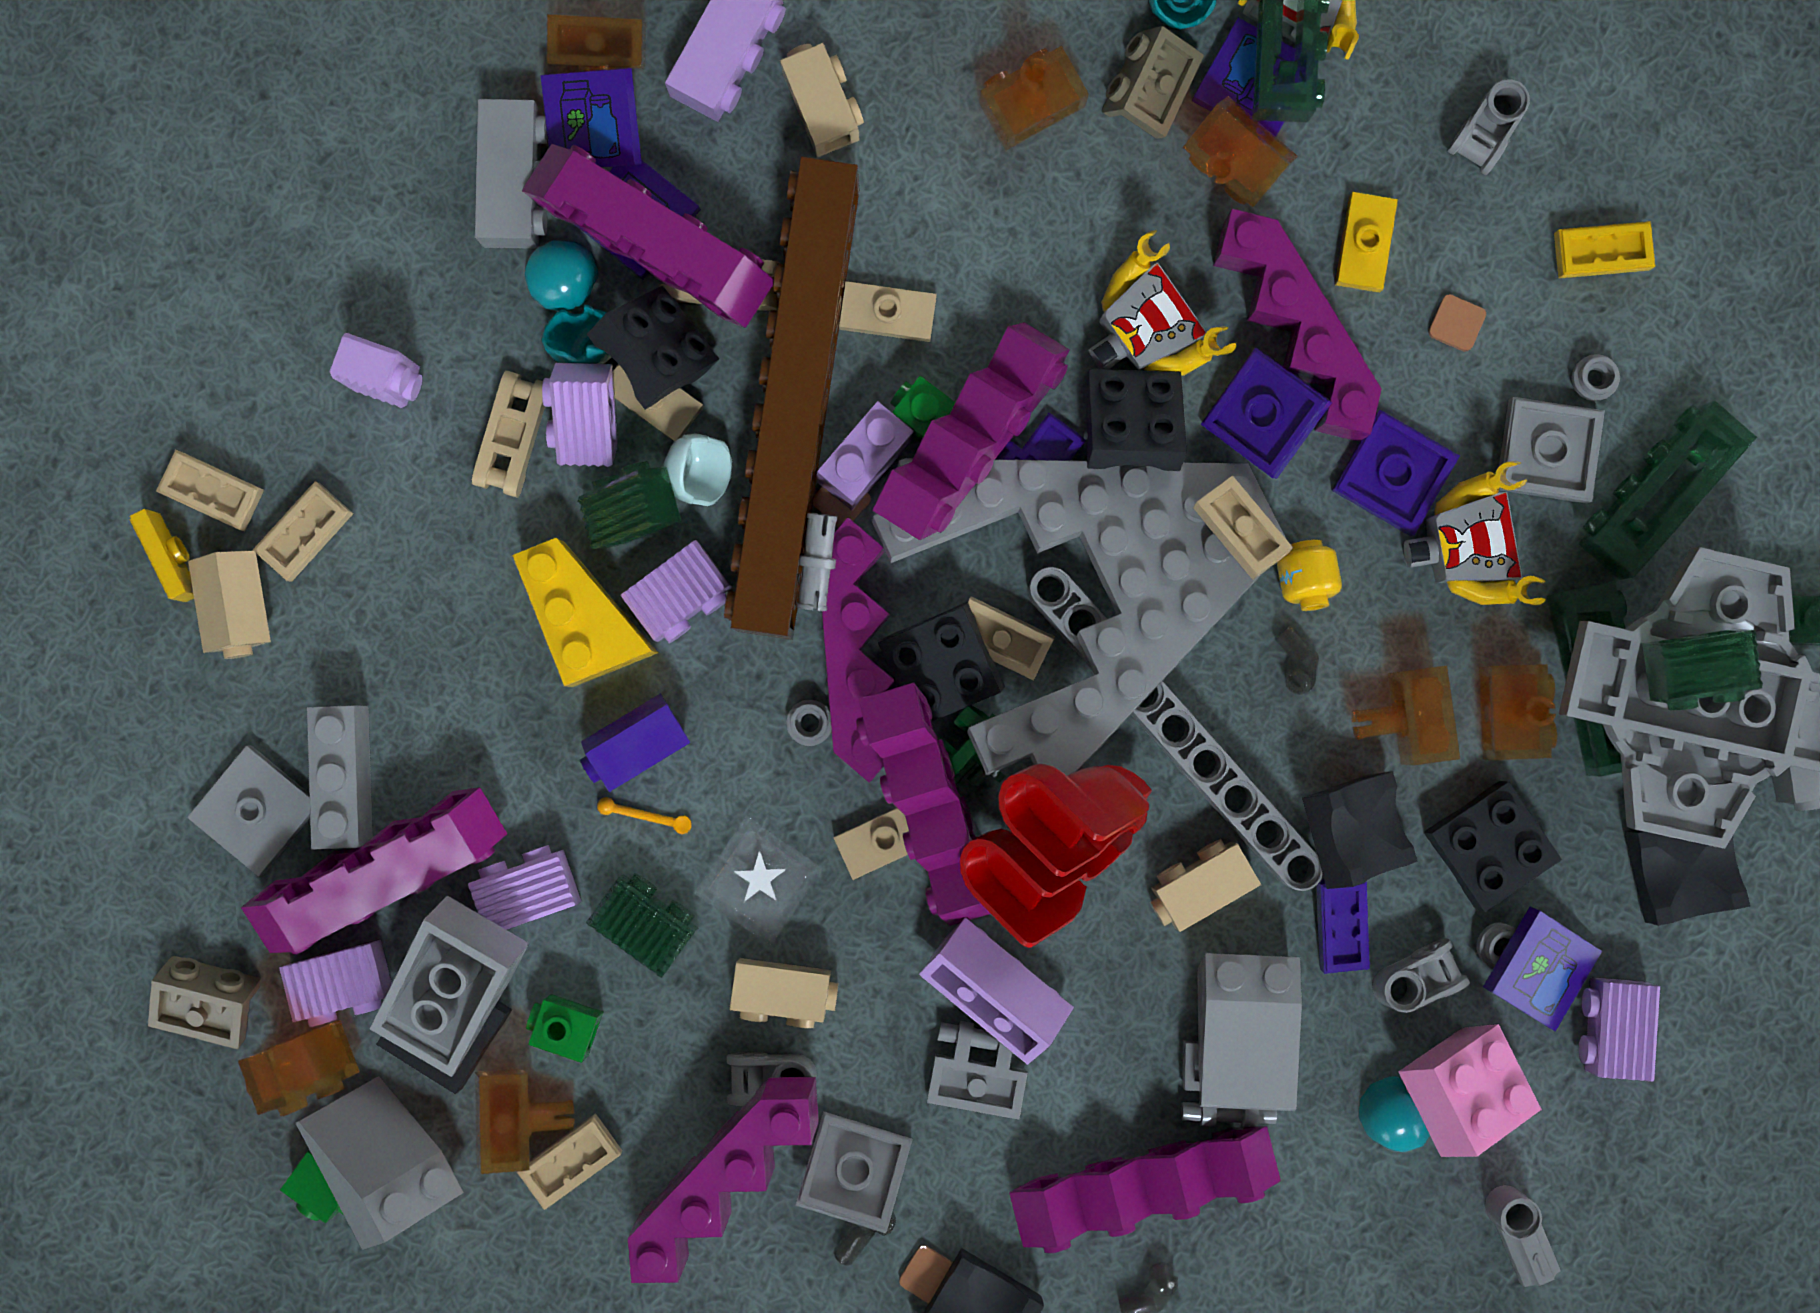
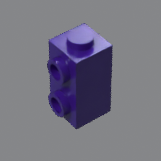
(633, 743)

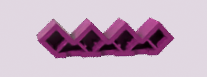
(642, 229)
(1292, 301)
(965, 443)
(848, 626)
(924, 790)
(361, 880)
(733, 1161)
(1124, 1191)

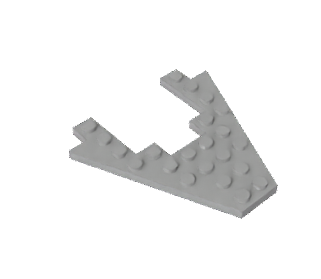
(1155, 562)

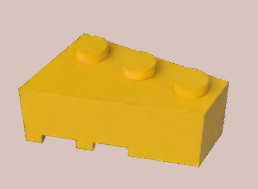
(577, 616)

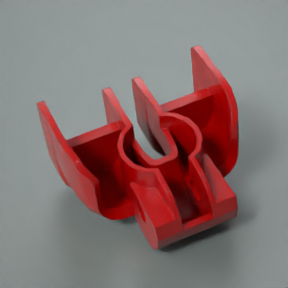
(1058, 834)

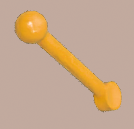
(681, 824)

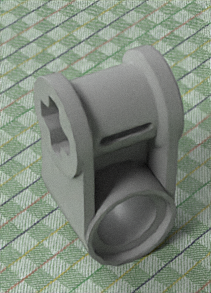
(1488, 131)
(1428, 974)
(760, 1068)

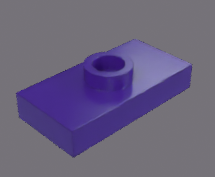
(1343, 928)

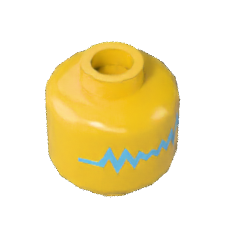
(1309, 575)

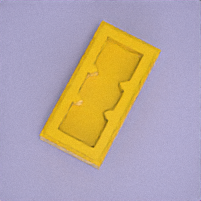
(1366, 242)
(1604, 249)
(165, 554)

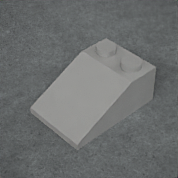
(448, 985)
(1249, 1031)
(378, 1162)

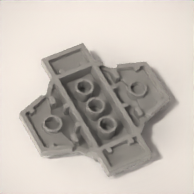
(1697, 767)

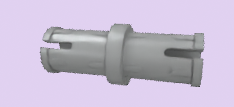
(817, 562)

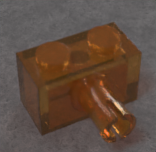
(596, 42)
(1032, 96)
(1239, 153)
(1517, 712)
(1418, 715)
(299, 1067)
(508, 1119)

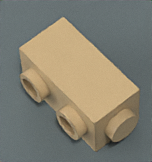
(819, 98)
(229, 603)
(1204, 886)
(782, 991)

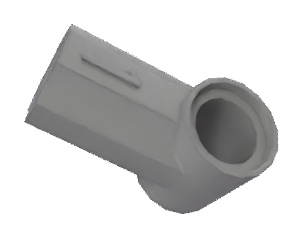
(1522, 1236)

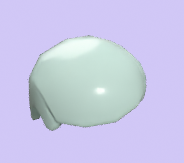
(699, 468)

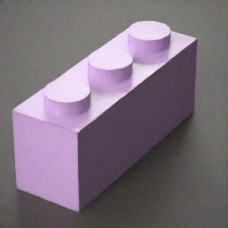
(721, 52)
(996, 991)

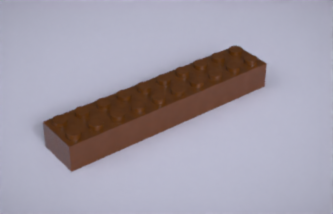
(796, 397)

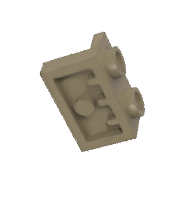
(1153, 80)
(202, 1001)

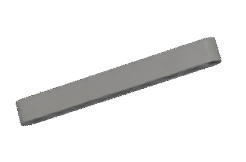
(1194, 740)

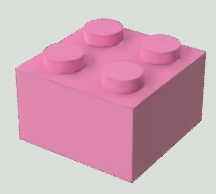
(1470, 1091)

